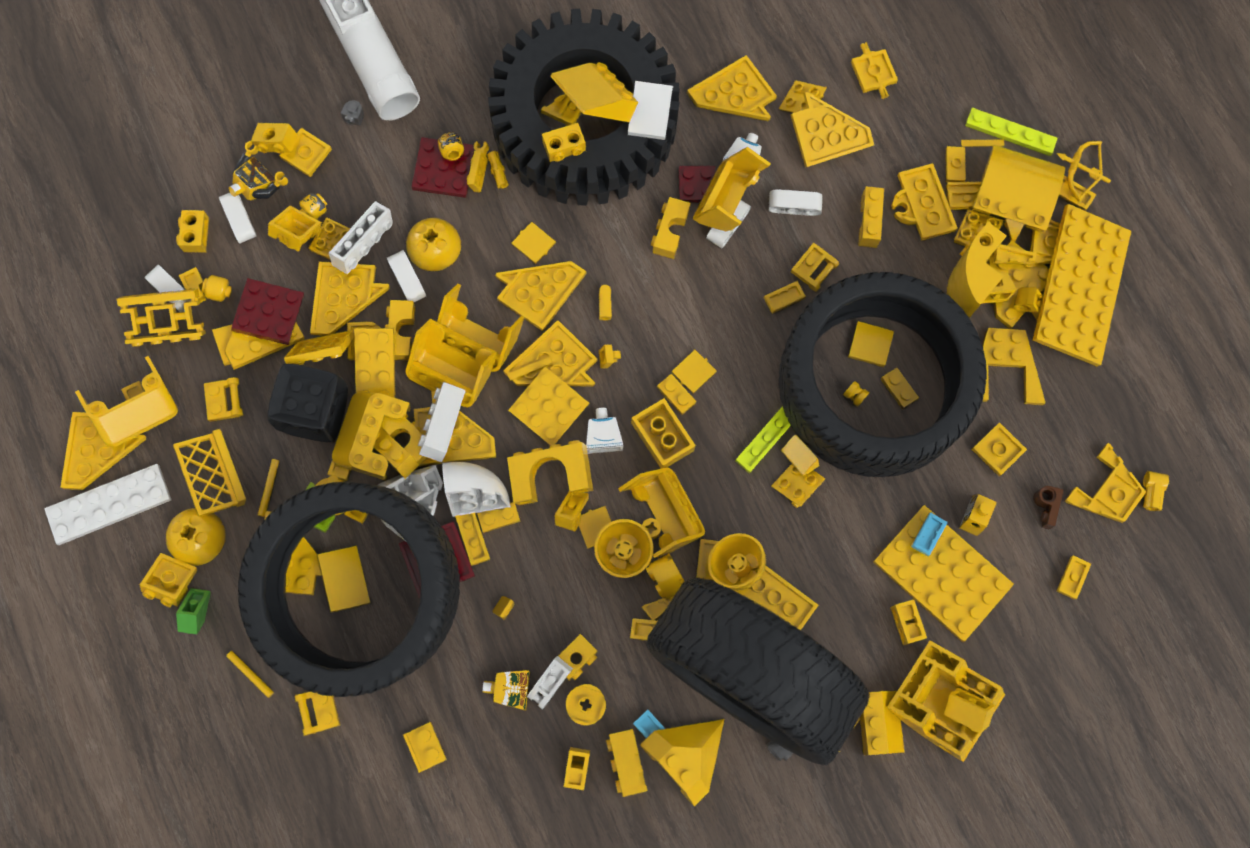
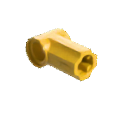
(1155, 486)

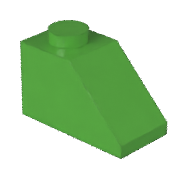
(193, 611)

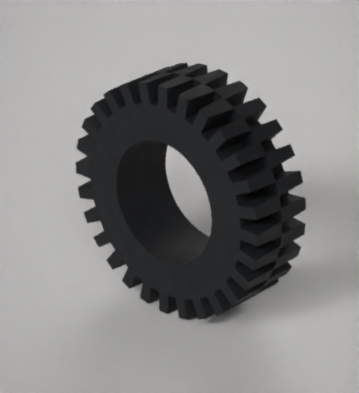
(525, 79)

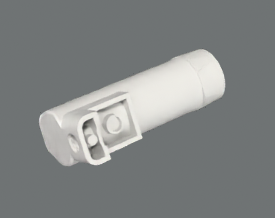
(373, 57)

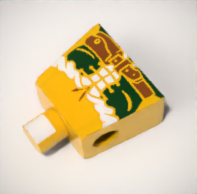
(509, 688)

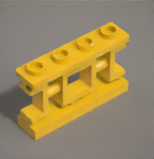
(159, 302)

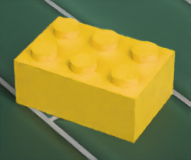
(663, 434)

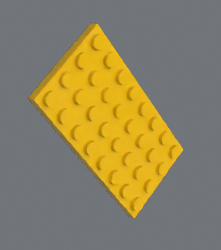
(1082, 285)

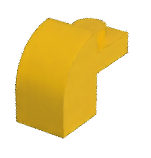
(576, 768)

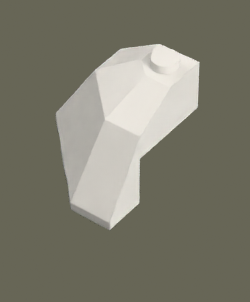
(420, 485)

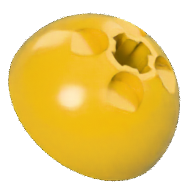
(436, 252)
(621, 537)
(203, 540)
(737, 561)

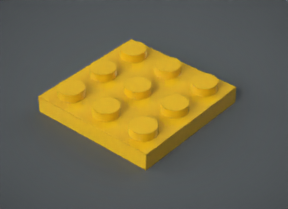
(319, 347)
(548, 406)

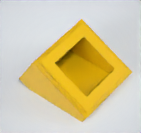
(503, 607)

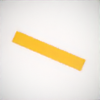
(975, 143)
(529, 368)

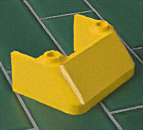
(727, 189)
(470, 336)
(133, 415)
(669, 506)

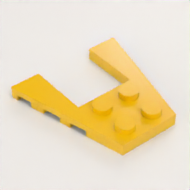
(1041, 248)
(1013, 349)

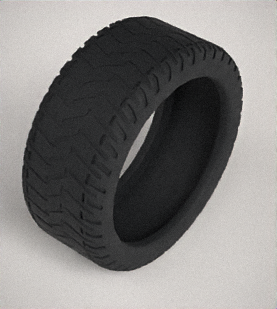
(924, 311)
(264, 583)
(759, 669)

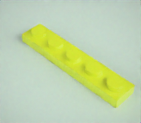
(1011, 132)
(764, 441)

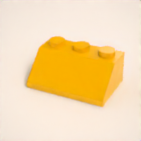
(880, 727)

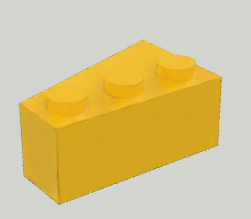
(626, 763)

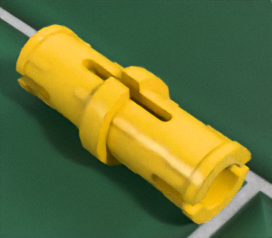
(497, 169)

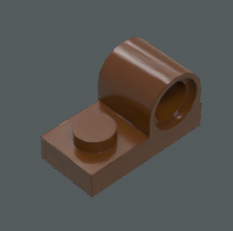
(1052, 506)

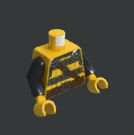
(253, 178)

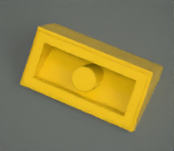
(800, 455)

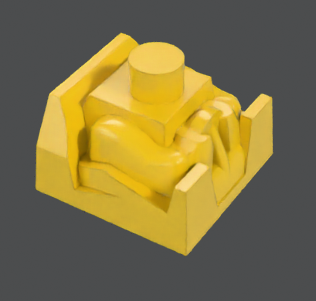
(293, 228)

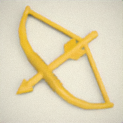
(1093, 172)

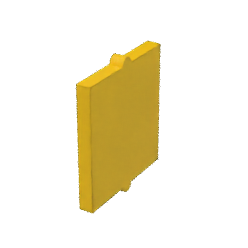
(533, 242)
(694, 371)
(592, 523)

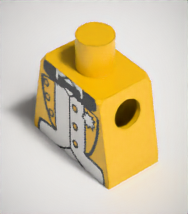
(979, 512)

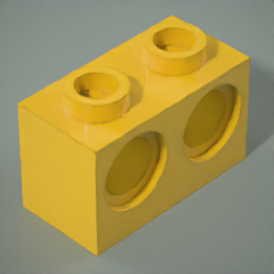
(561, 138)
(198, 231)
(908, 622)

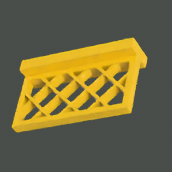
(226, 467)

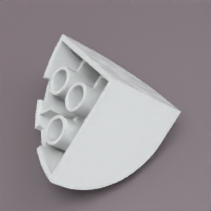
(473, 489)

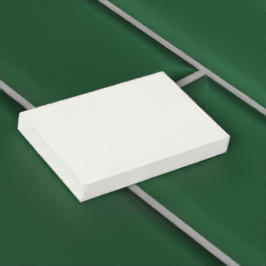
(652, 110)

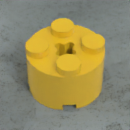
(666, 575)

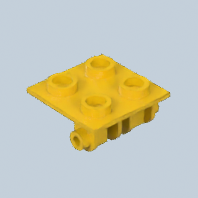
(795, 99)
(796, 486)

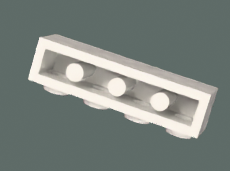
(361, 237)
(442, 421)

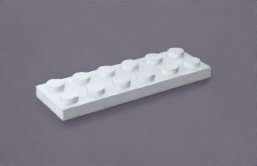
(107, 504)

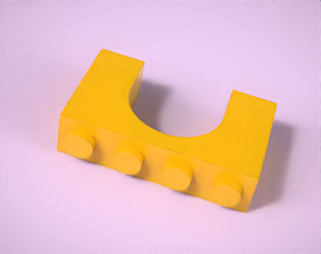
(524, 468)

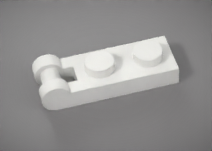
(550, 682)

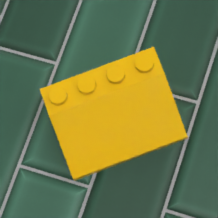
(596, 91)

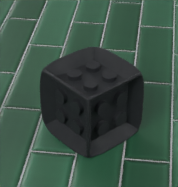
(308, 402)

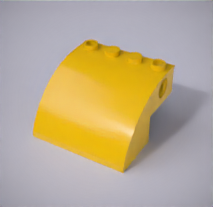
(1019, 188)
(972, 276)
(925, 694)

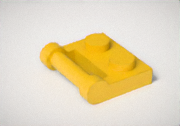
(810, 262)
(217, 401)
(324, 709)

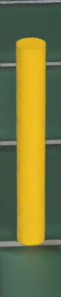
(268, 487)
(249, 674)

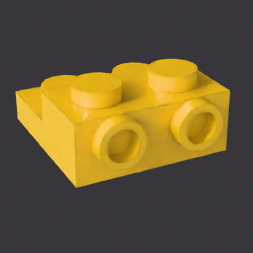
(167, 580)

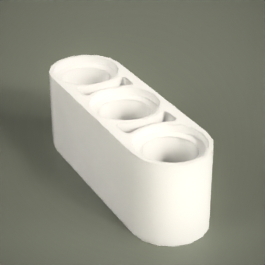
(795, 202)
(237, 217)
(721, 237)
(406, 276)
(164, 283)

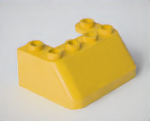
(437, 362)
(360, 432)

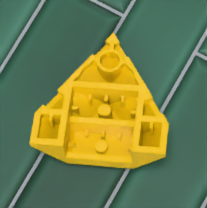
(687, 755)

